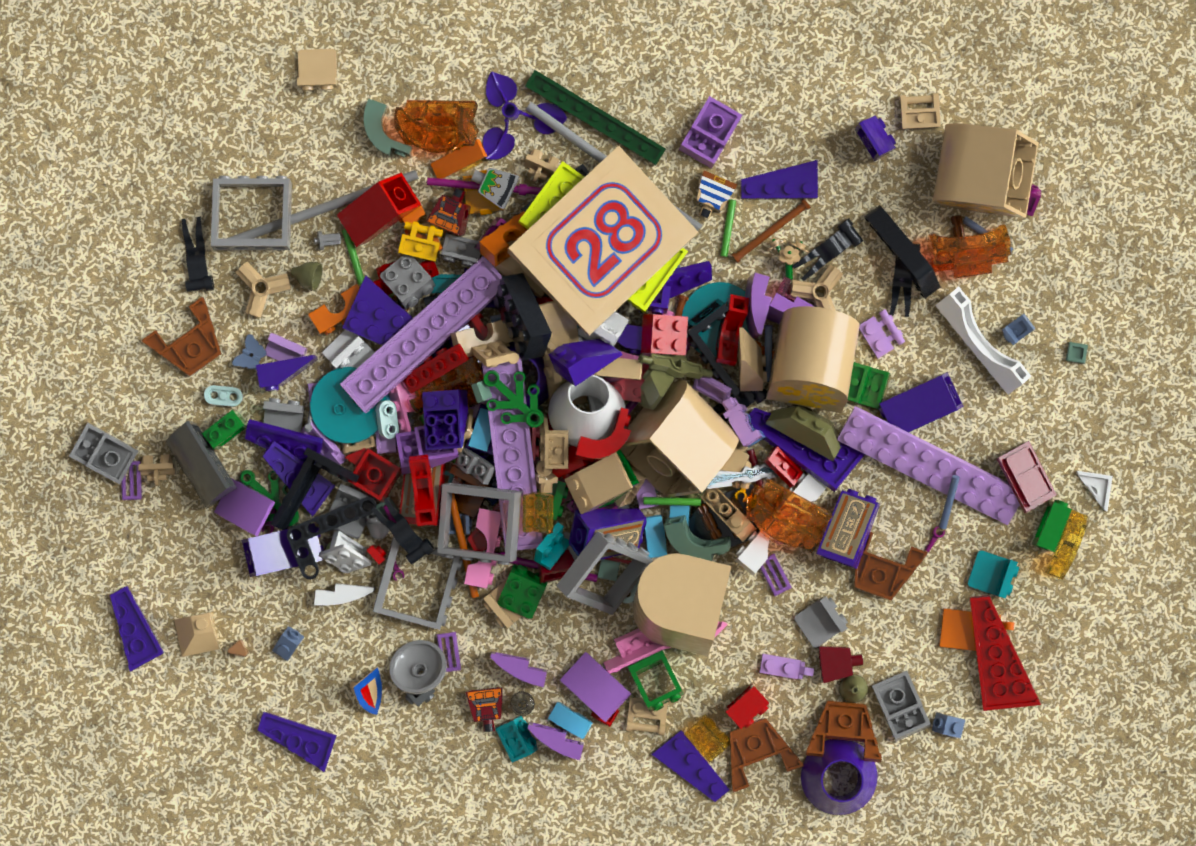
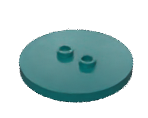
(701, 299)
(338, 413)

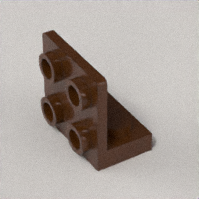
(467, 503)

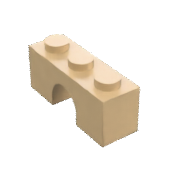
(496, 332)

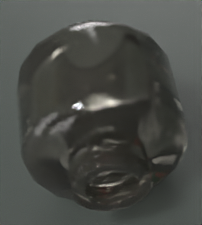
(529, 701)

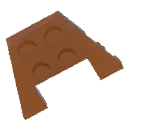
(192, 349)
(884, 576)
(848, 723)
(756, 744)

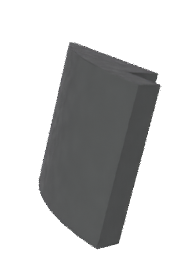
(200, 463)

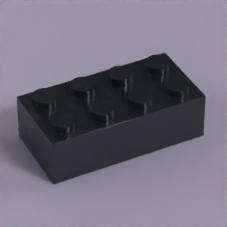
(522, 316)

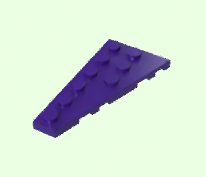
(376, 315)
(826, 471)

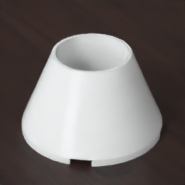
(592, 425)

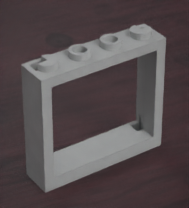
(252, 244)
(512, 522)
(586, 562)
(446, 599)

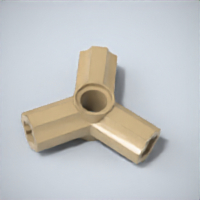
(252, 279)
(826, 282)

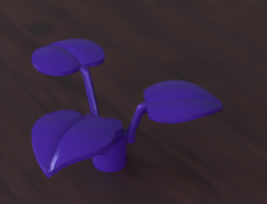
(499, 91)

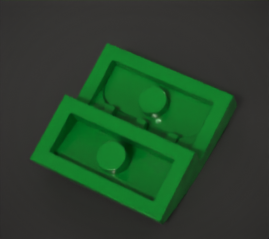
(867, 385)

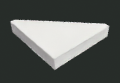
(1098, 485)

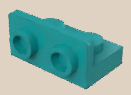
(551, 547)
(517, 739)

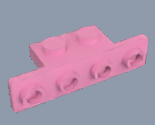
(400, 397)
(632, 647)

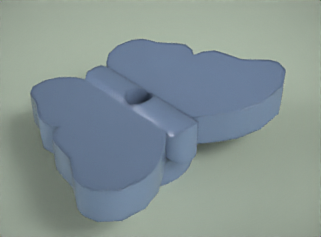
(252, 346)

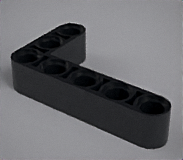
(904, 250)
(323, 527)

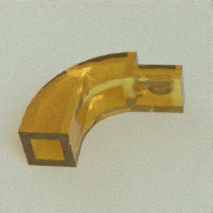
(1068, 545)

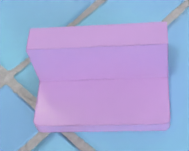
(283, 349)

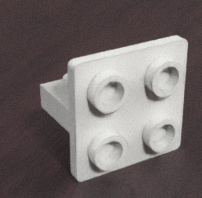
(609, 330)
(348, 351)
(345, 553)

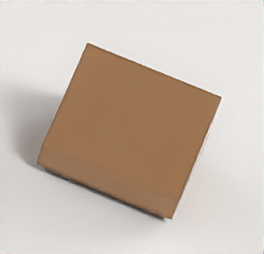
(239, 649)

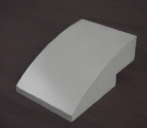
(103, 453)
(901, 706)

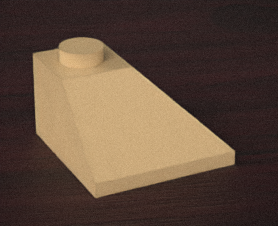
(196, 634)

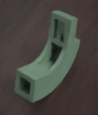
(373, 124)
(688, 544)

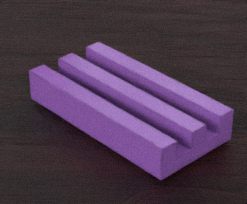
(139, 483)
(788, 586)
(447, 635)

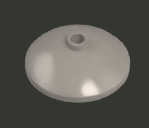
(412, 659)

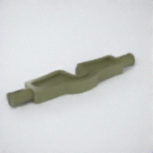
(680, 370)

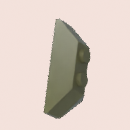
(656, 385)
(807, 428)

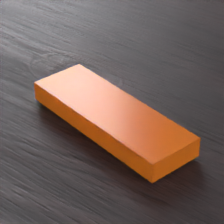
(458, 160)

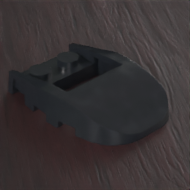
(699, 530)

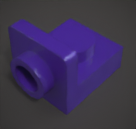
(662, 298)

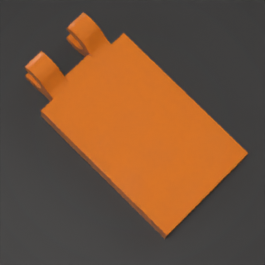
(958, 629)

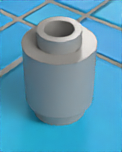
(375, 527)

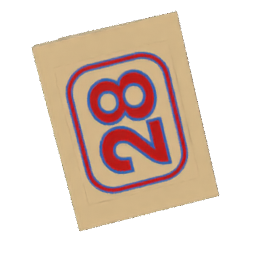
(602, 241)

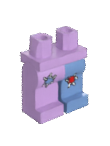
(741, 422)

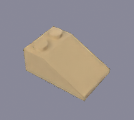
(750, 363)
(598, 483)

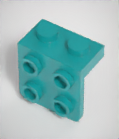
(993, 574)

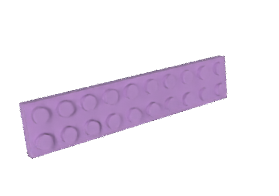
(423, 335)
(512, 451)
(929, 464)

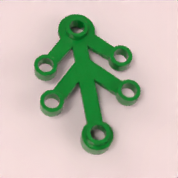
(516, 401)
(274, 492)

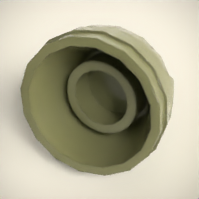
(308, 275)
(853, 688)

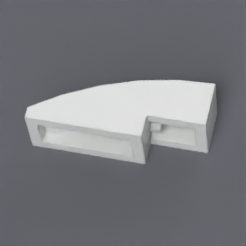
(342, 594)

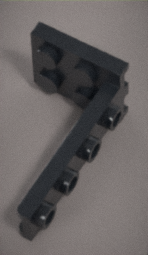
(701, 323)
(303, 482)

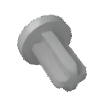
(327, 239)

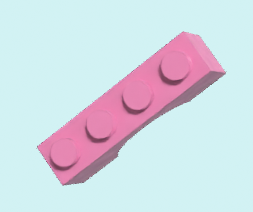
(480, 573)

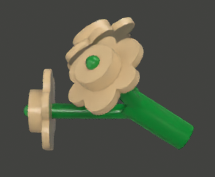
(788, 254)

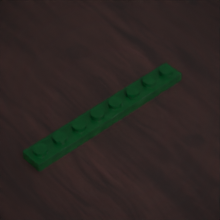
(595, 117)

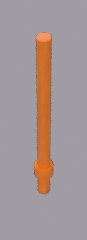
(461, 540)

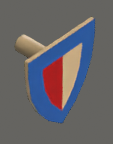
(368, 691)

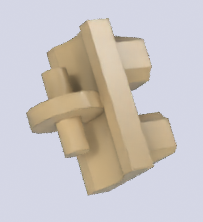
(538, 167)
(157, 471)
(544, 478)

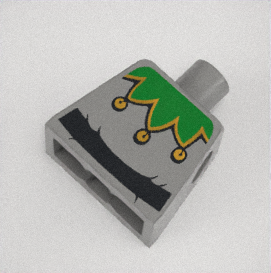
(496, 185)

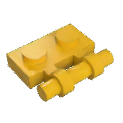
(417, 246)

